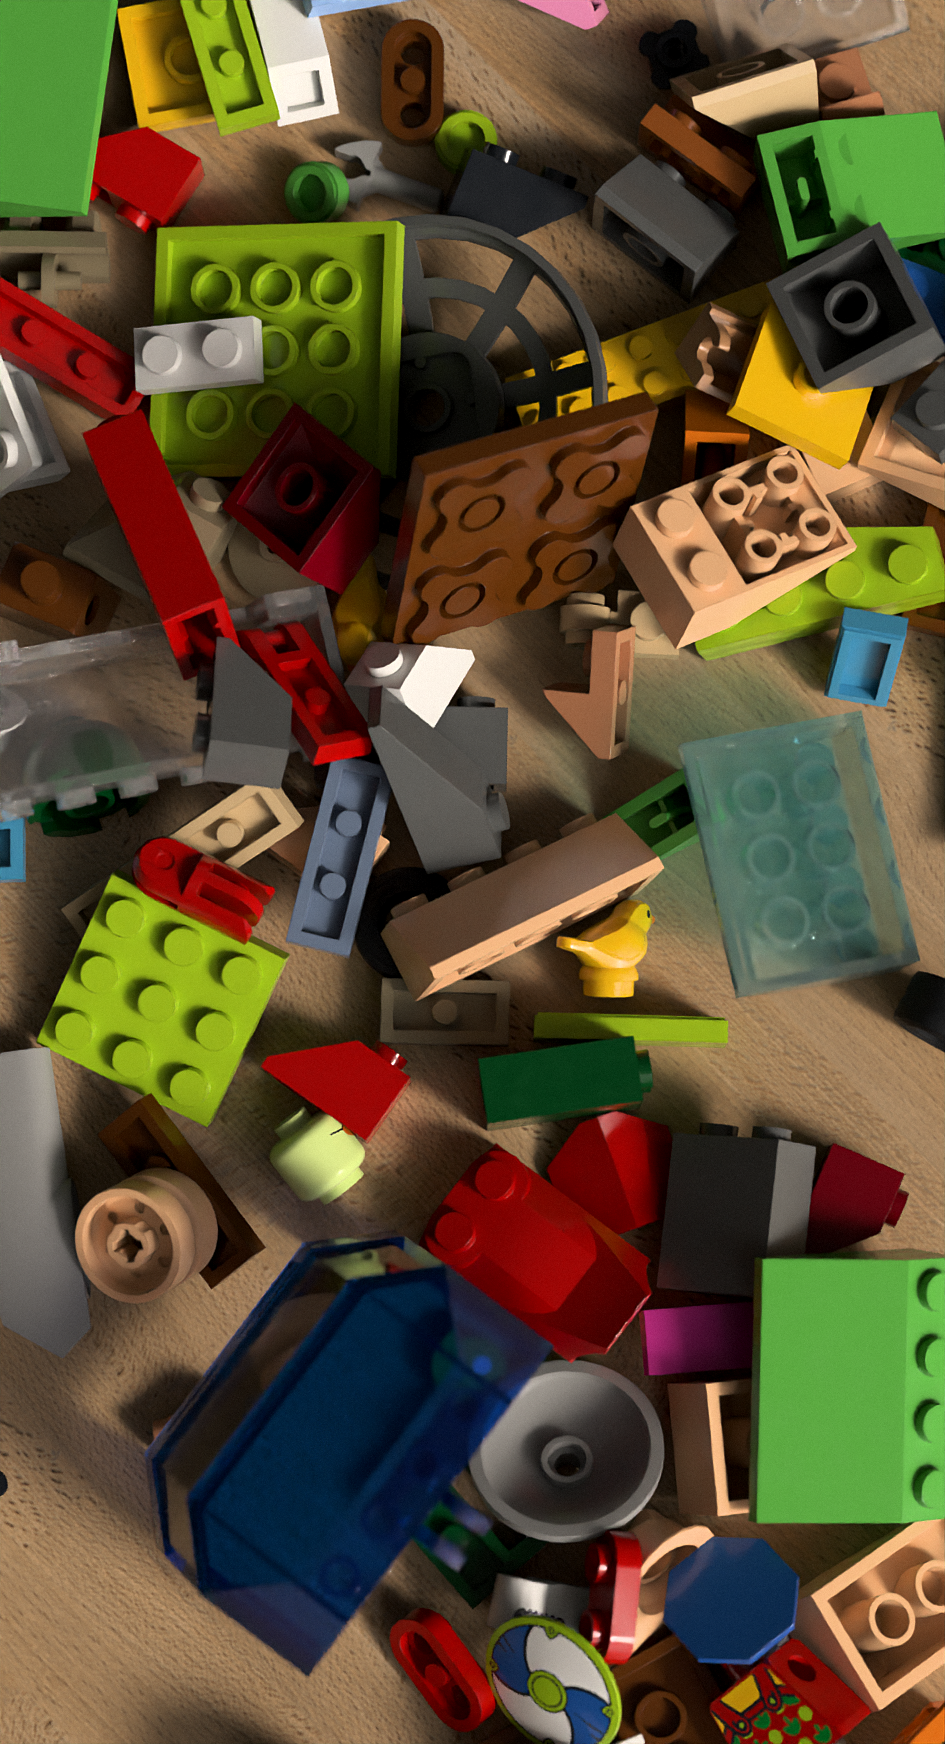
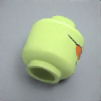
(316, 1155)

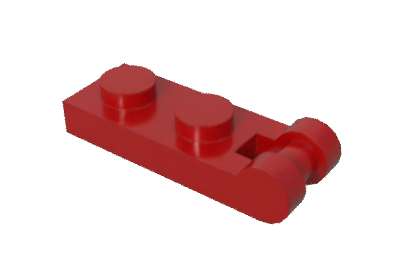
(322, 711)

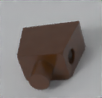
(54, 595)

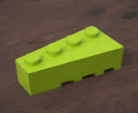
(885, 574)

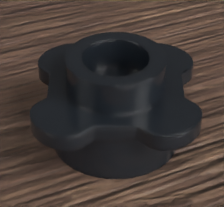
(658, 45)

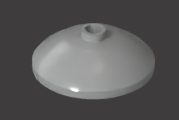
(580, 1419)

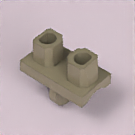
(54, 258)

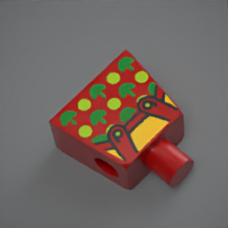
(786, 1701)

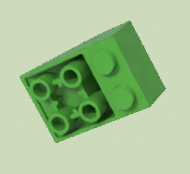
(848, 174)

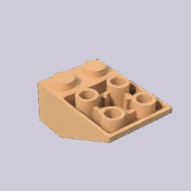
(730, 543)

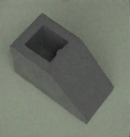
(244, 722)

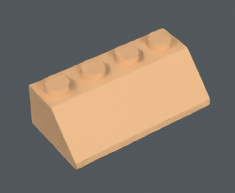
(519, 903)

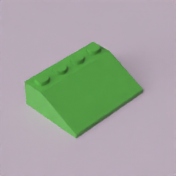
(51, 102)
(848, 1388)

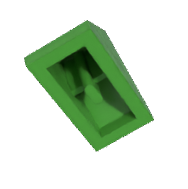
(662, 816)

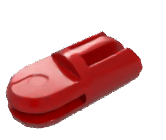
(201, 887)

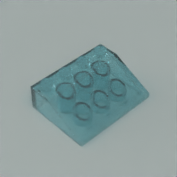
(799, 855)

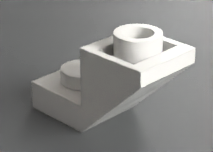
(294, 60)

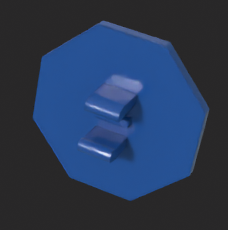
(731, 1600)

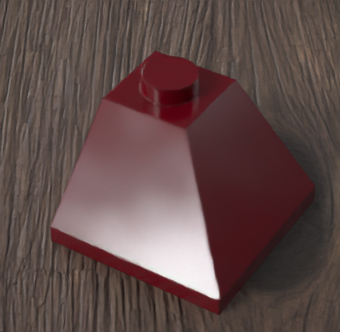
(311, 500)

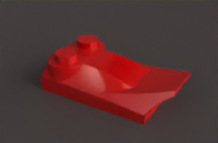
(538, 1255)

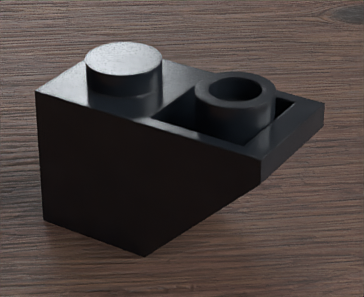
(508, 197)

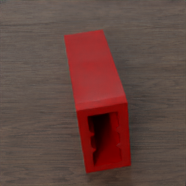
(160, 539)

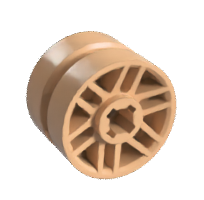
(146, 1235)

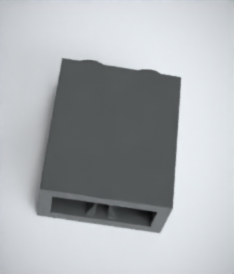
(732, 1204)

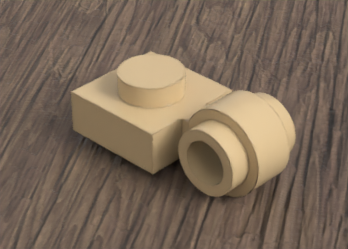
(587, 612)

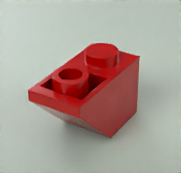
(144, 178)

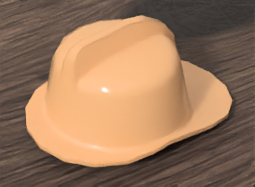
(662, 1548)

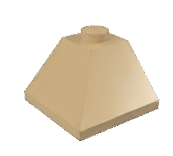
(755, 91)

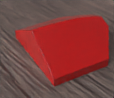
(616, 1170)

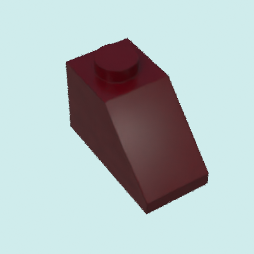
(851, 1200)

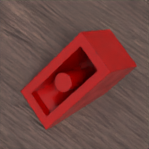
(345, 1081)

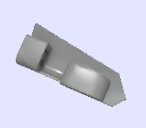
(40, 1272)

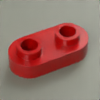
(614, 1576)
(442, 1669)

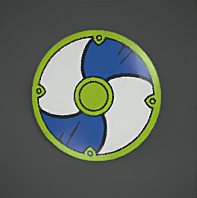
(552, 1682)

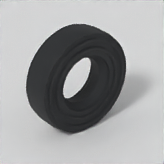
(380, 897)

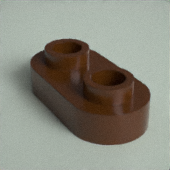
(412, 85)

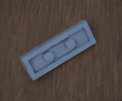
(340, 857)

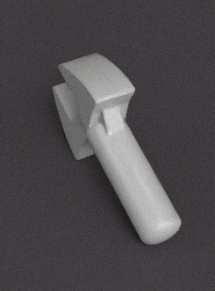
(384, 181)

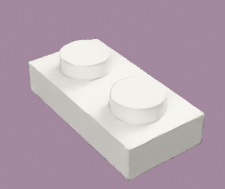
(198, 355)

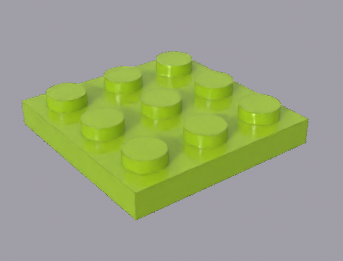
(161, 1001)

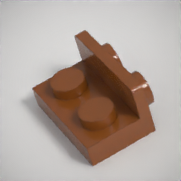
(701, 153)

